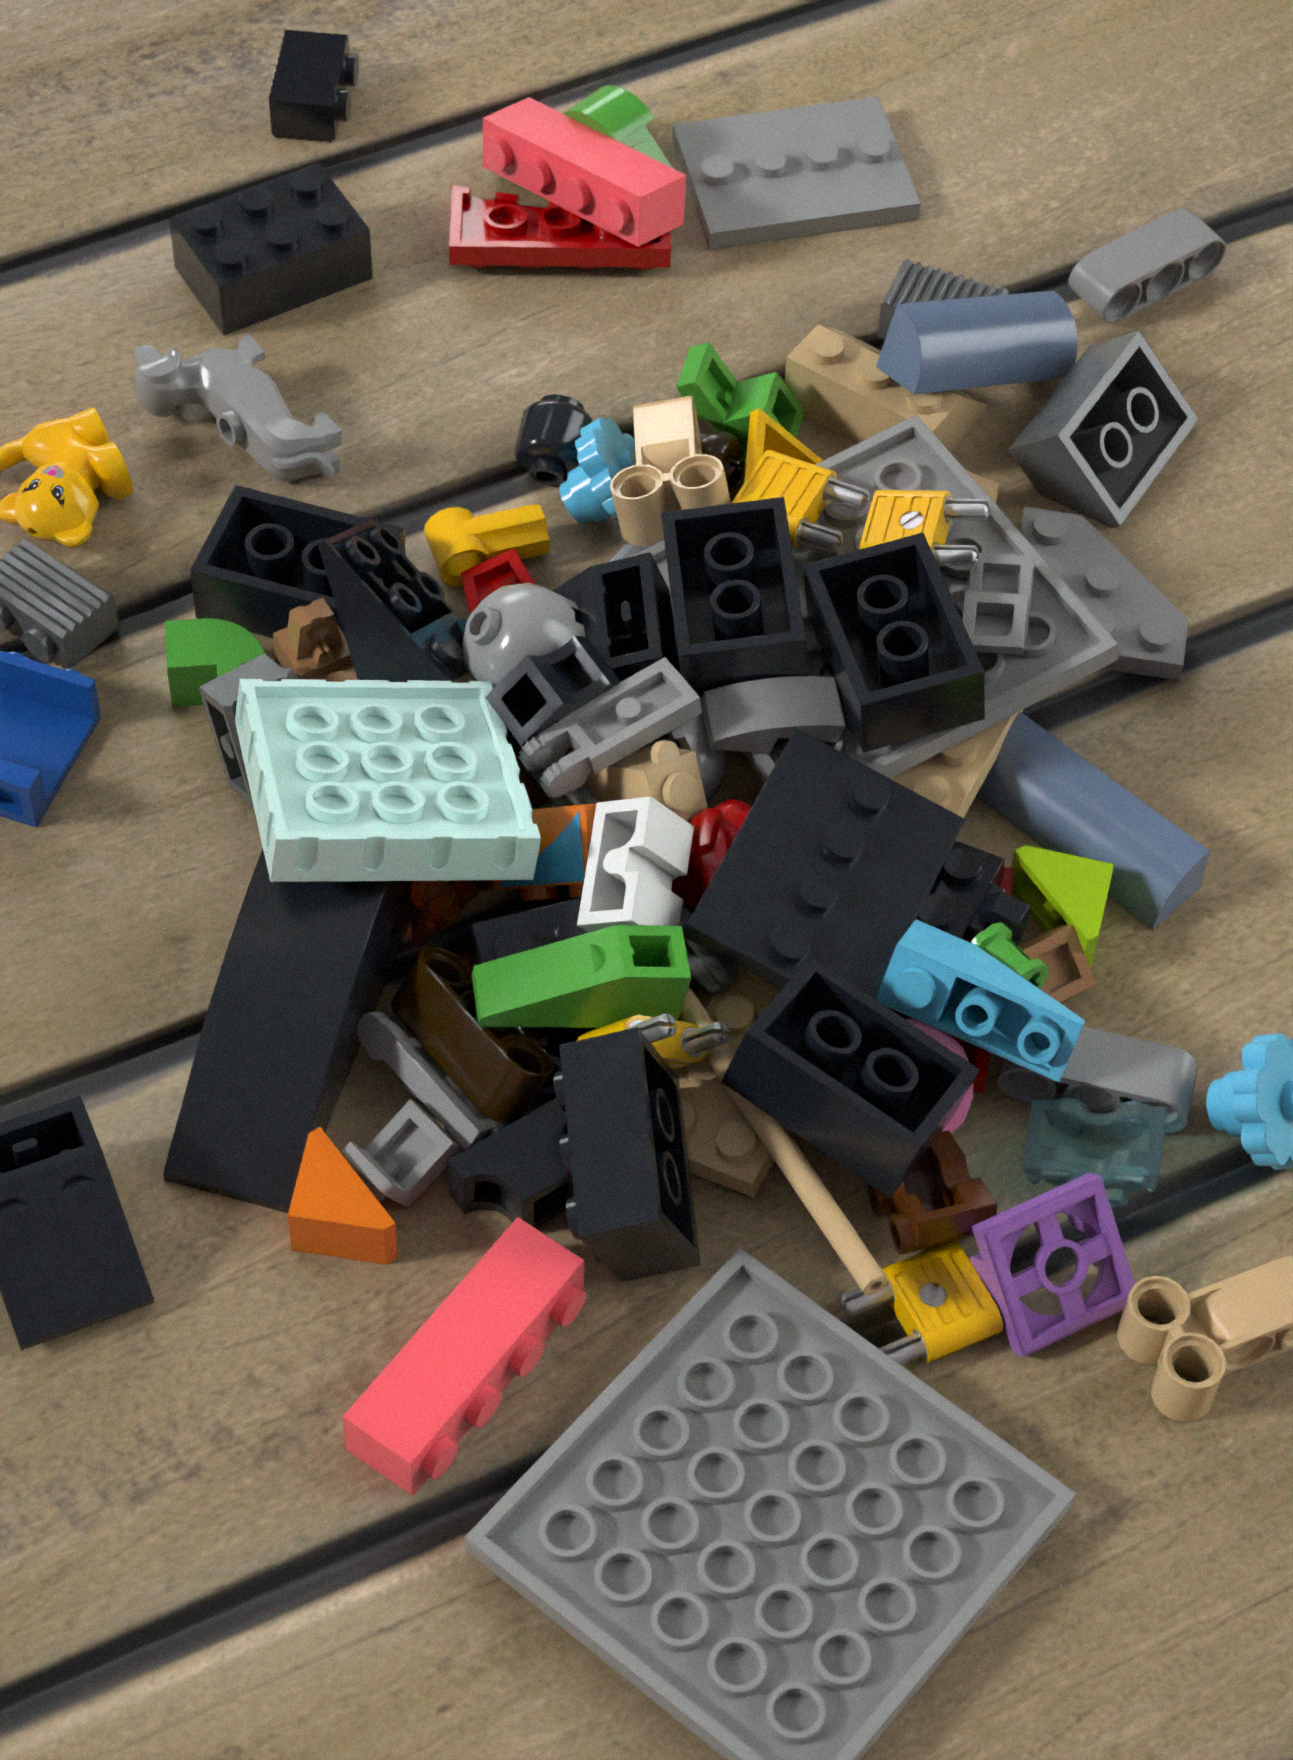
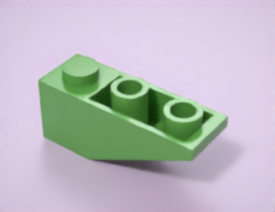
(586, 980)

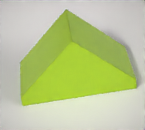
(1063, 891)

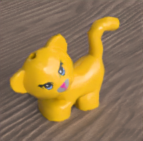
(71, 464)

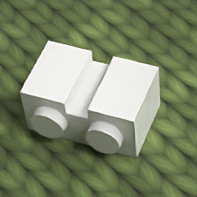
(632, 864)

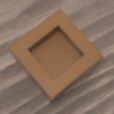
(1066, 962)

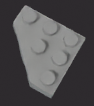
(1125, 603)

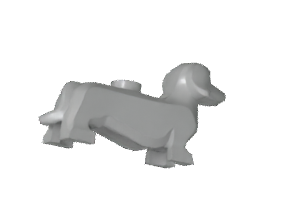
(244, 404)

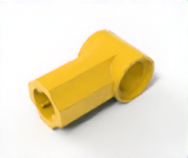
(465, 541)

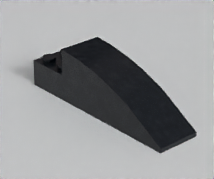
(283, 1031)

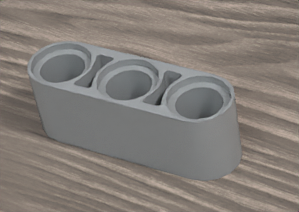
(1147, 265)
(1111, 1071)

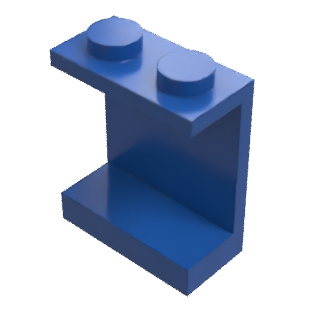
(42, 732)

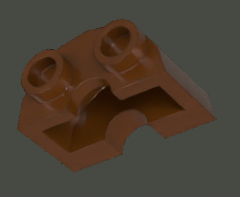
(935, 1200)

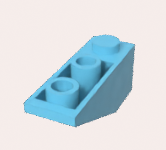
(978, 1000)

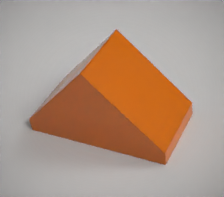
(335, 1210)

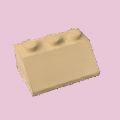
(847, 393)

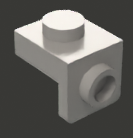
(404, 1156)

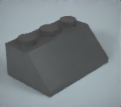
(1105, 430)

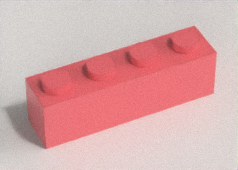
(584, 171)
(465, 1357)

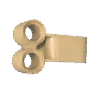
(667, 471)
(1207, 1332)

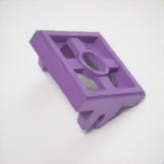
(1088, 1212)

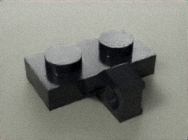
(968, 896)

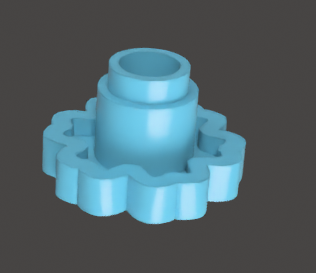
(601, 455)
(1258, 1101)

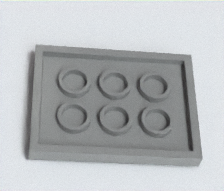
(795, 172)

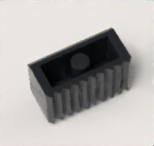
(311, 85)

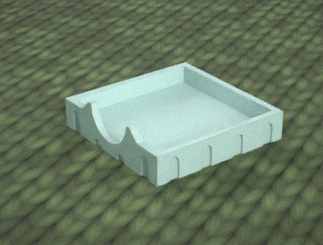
(384, 781)

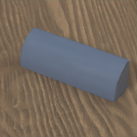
(979, 342)
(1086, 814)

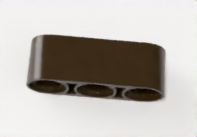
(491, 1065)

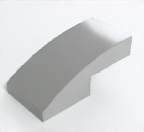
(999, 602)
(759, 711)

